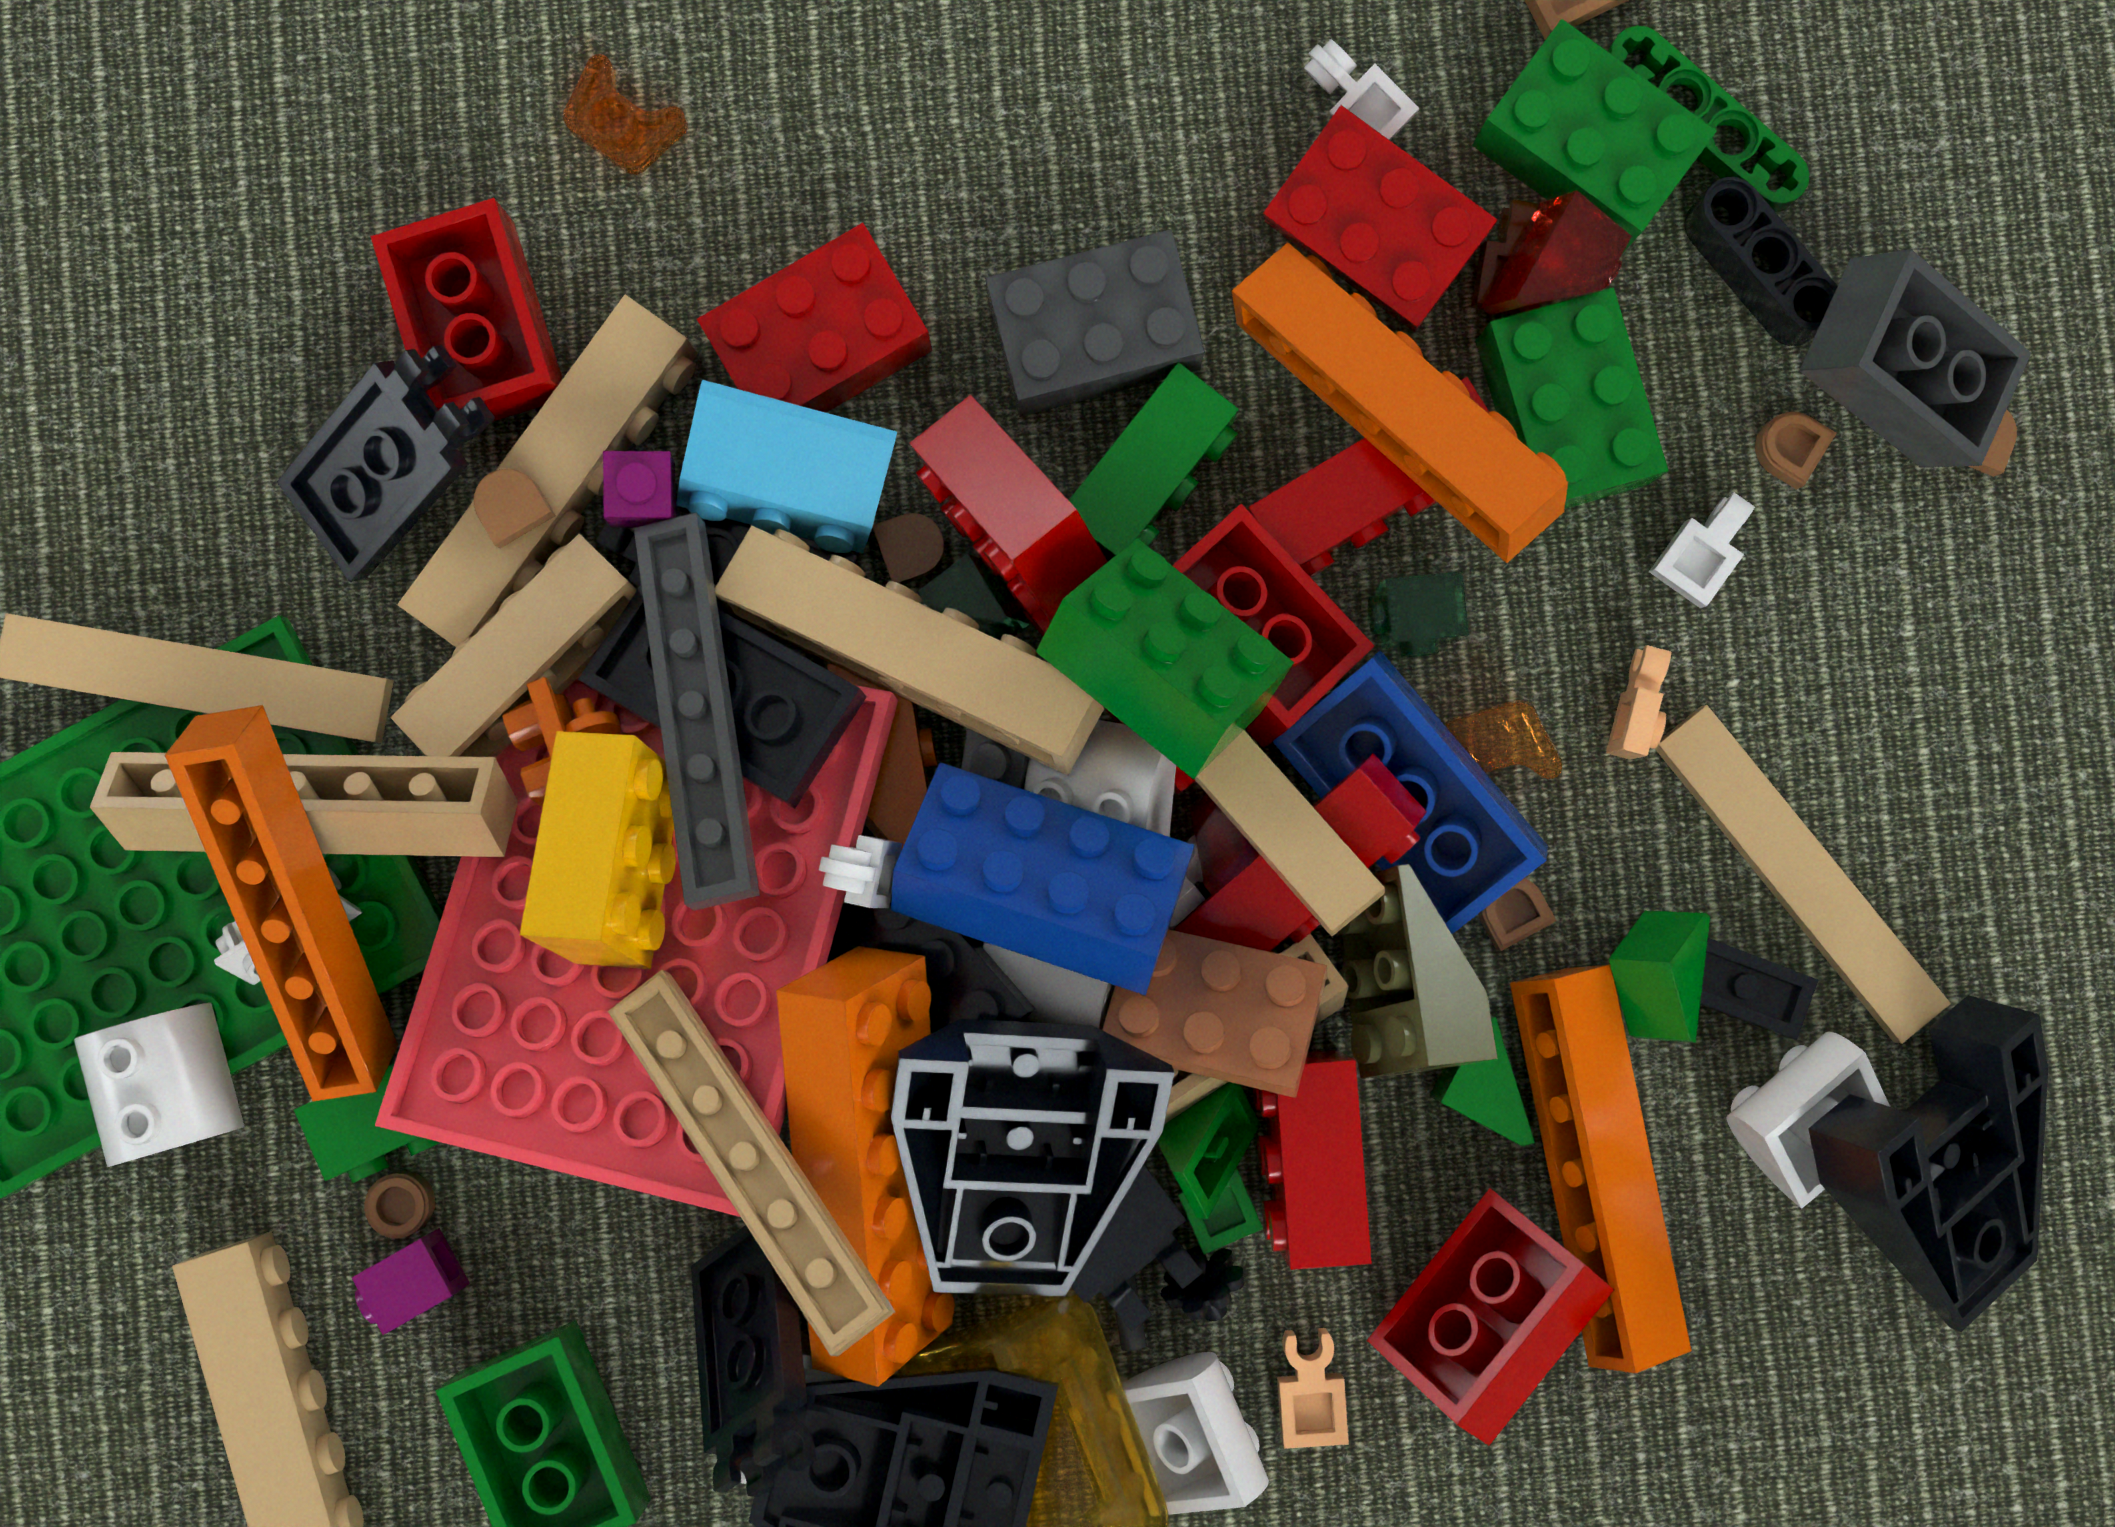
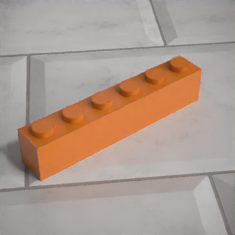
(1401, 401)
(283, 900)
(1601, 1163)

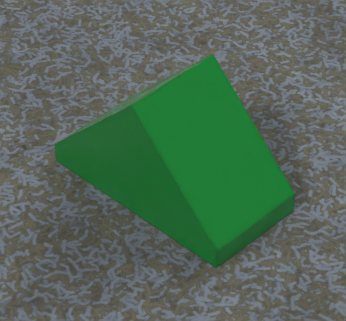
(1662, 974)
(1487, 1094)
(1208, 1145)

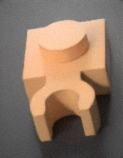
(1638, 719)
(1311, 1401)

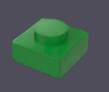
(1230, 1219)

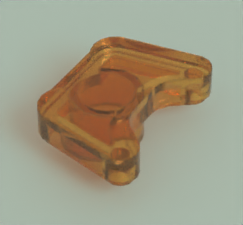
(615, 125)
(1507, 737)

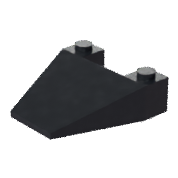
(1958, 1172)

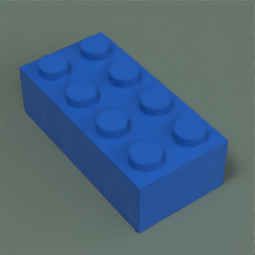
(1471, 835)
(1040, 878)

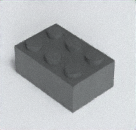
(1094, 322)
(1915, 360)

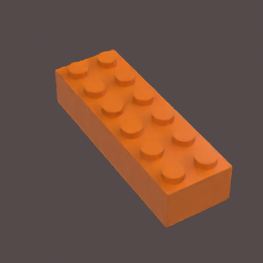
(839, 1073)

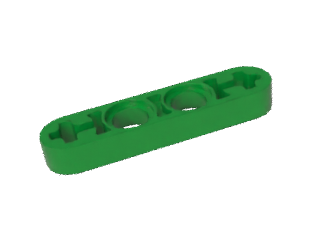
(1719, 109)

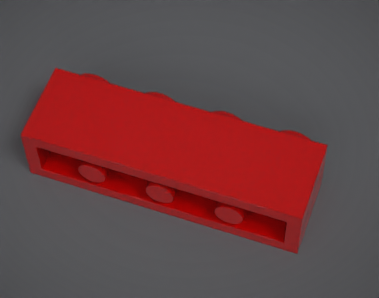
(1341, 503)
(1257, 907)

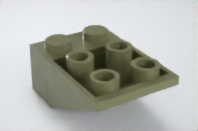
(1411, 986)

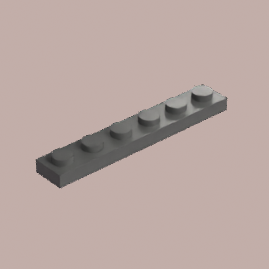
(695, 713)

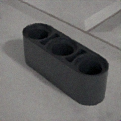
(1760, 230)

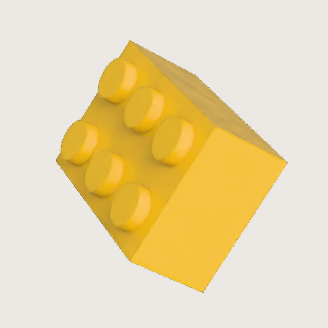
(602, 852)

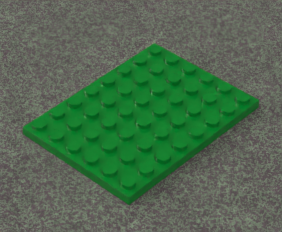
(134, 933)

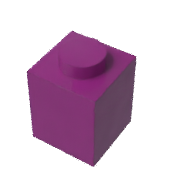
(638, 488)
(409, 1282)

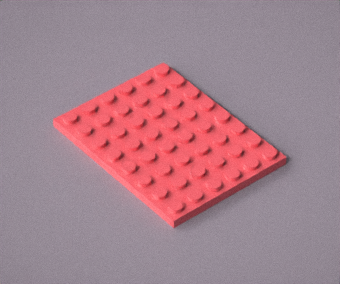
(519, 1044)

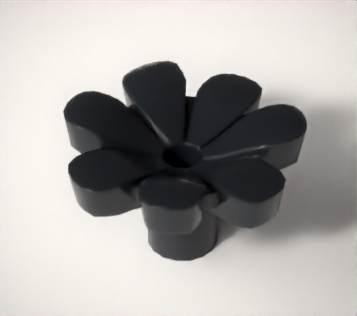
(1210, 1291)

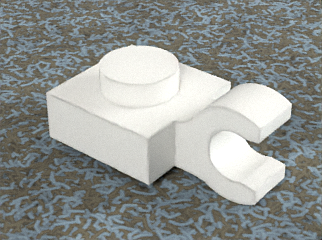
(1700, 555)

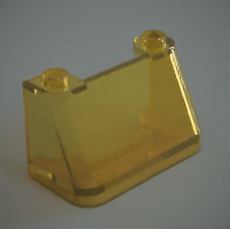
(1093, 1451)

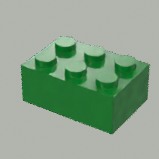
(1594, 129)
(1575, 393)
(1163, 656)
(544, 1437)

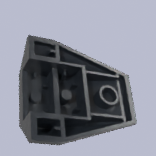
(1021, 1147)
(916, 1452)

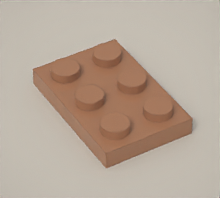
(1224, 1012)

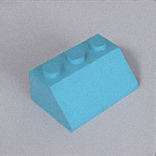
(784, 467)

